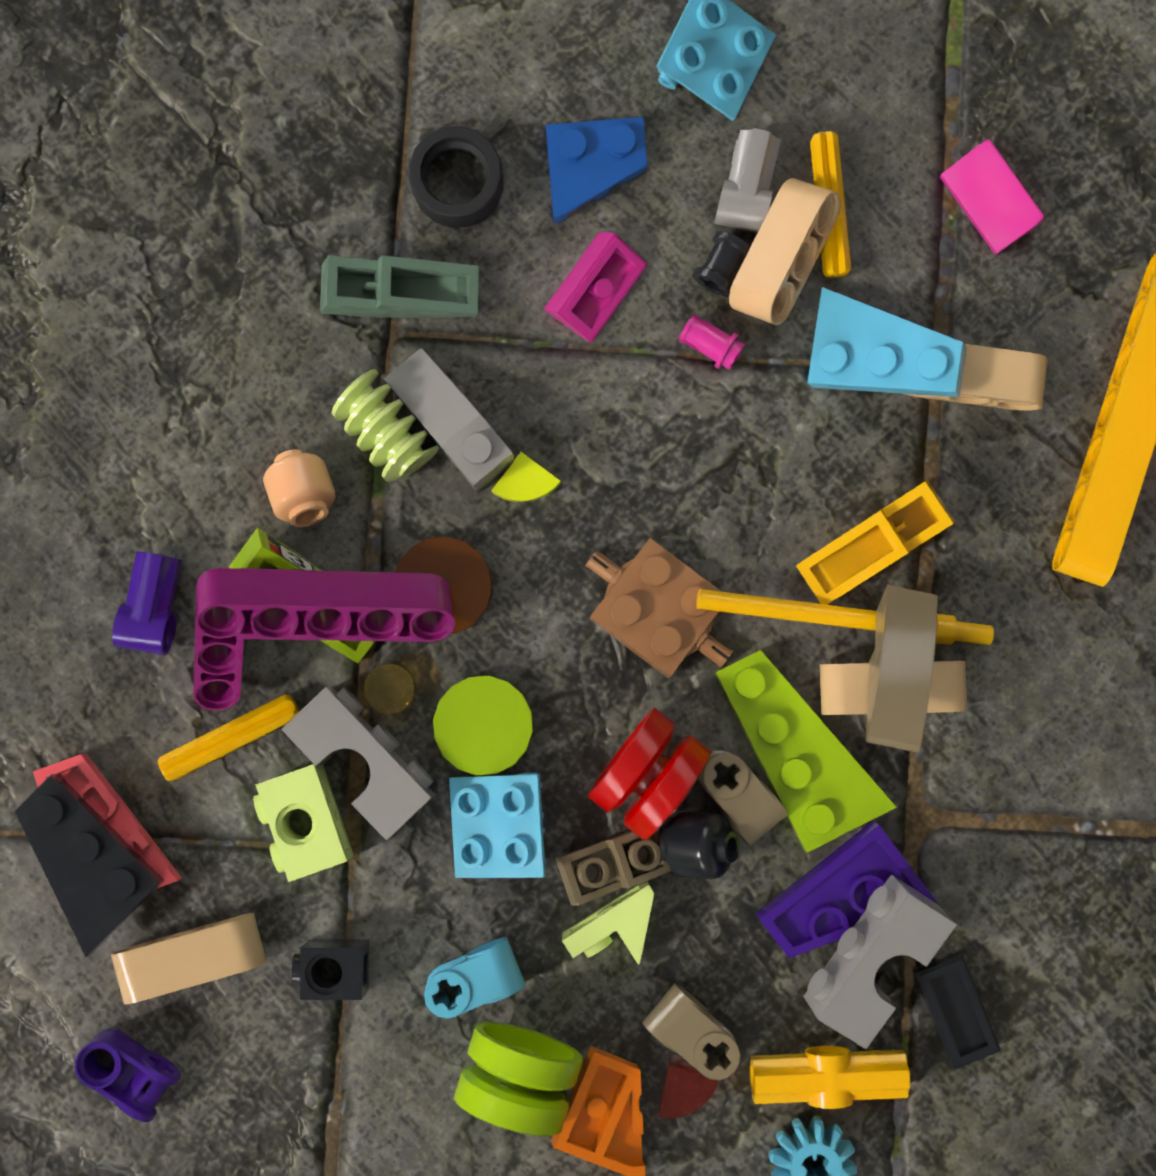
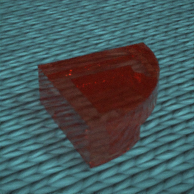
(684, 1091)

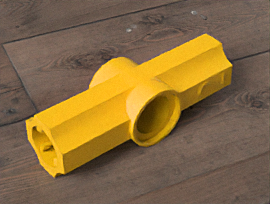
(829, 1076)

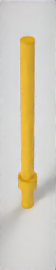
(947, 628)

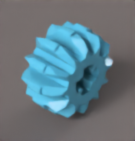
(814, 1142)

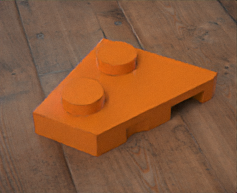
(605, 1115)

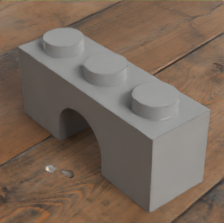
(335, 723)
(893, 925)

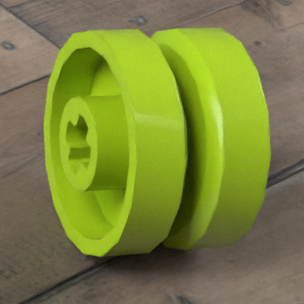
(518, 1078)

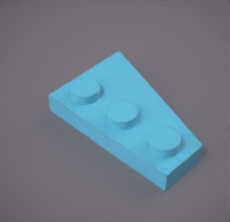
(881, 352)

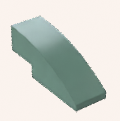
(398, 288)

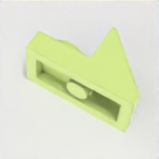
(626, 914)

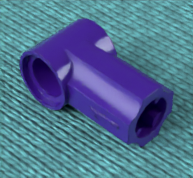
(147, 616)

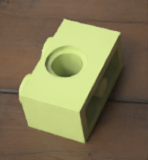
(326, 843)

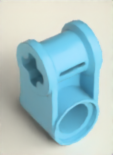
(483, 976)

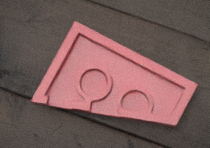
(95, 789)

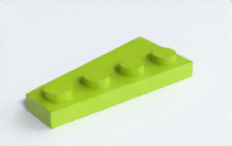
(801, 757)

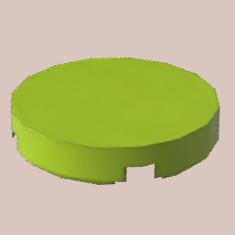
(483, 725)

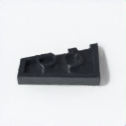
(85, 861)

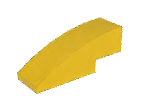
(875, 543)

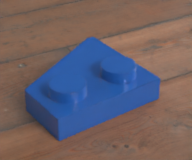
(592, 159)

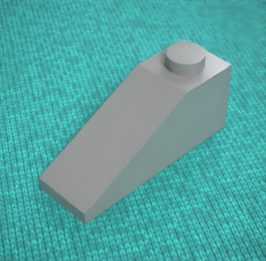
(450, 419)

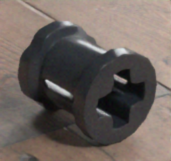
(722, 263)

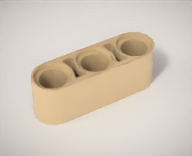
(784, 251)
(1000, 379)
(846, 688)
(188, 958)

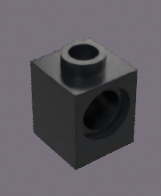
(353, 959)

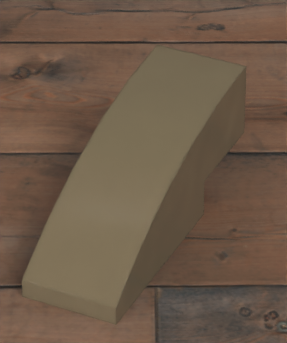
(901, 668)

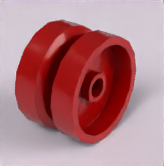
(656, 779)

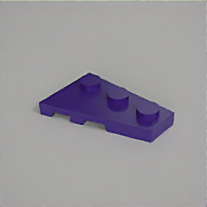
(836, 892)

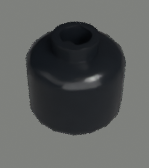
(699, 845)

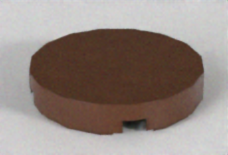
(463, 570)

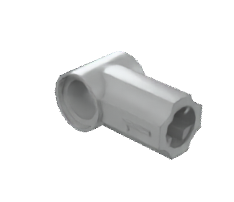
(746, 193)

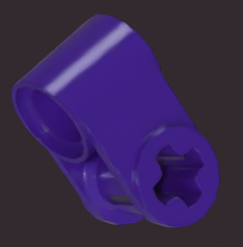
(131, 1073)

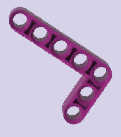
(306, 606)

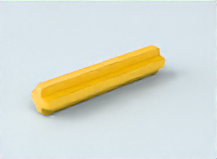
(828, 174)
(228, 737)

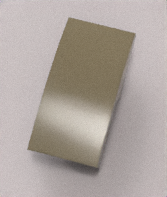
(611, 865)

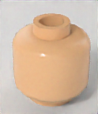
(299, 488)

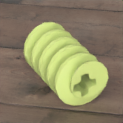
(381, 429)

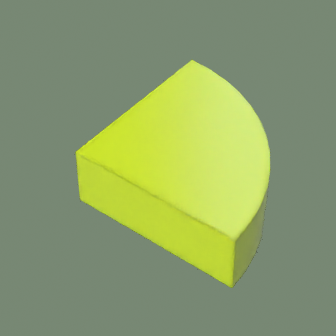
(525, 481)

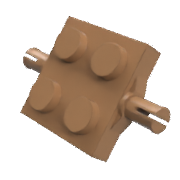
(654, 608)

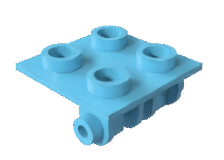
(715, 53)
(498, 826)

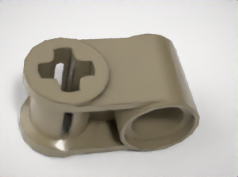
(745, 800)
(687, 1027)

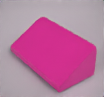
(992, 197)
(596, 285)

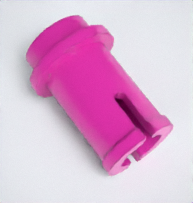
(712, 342)

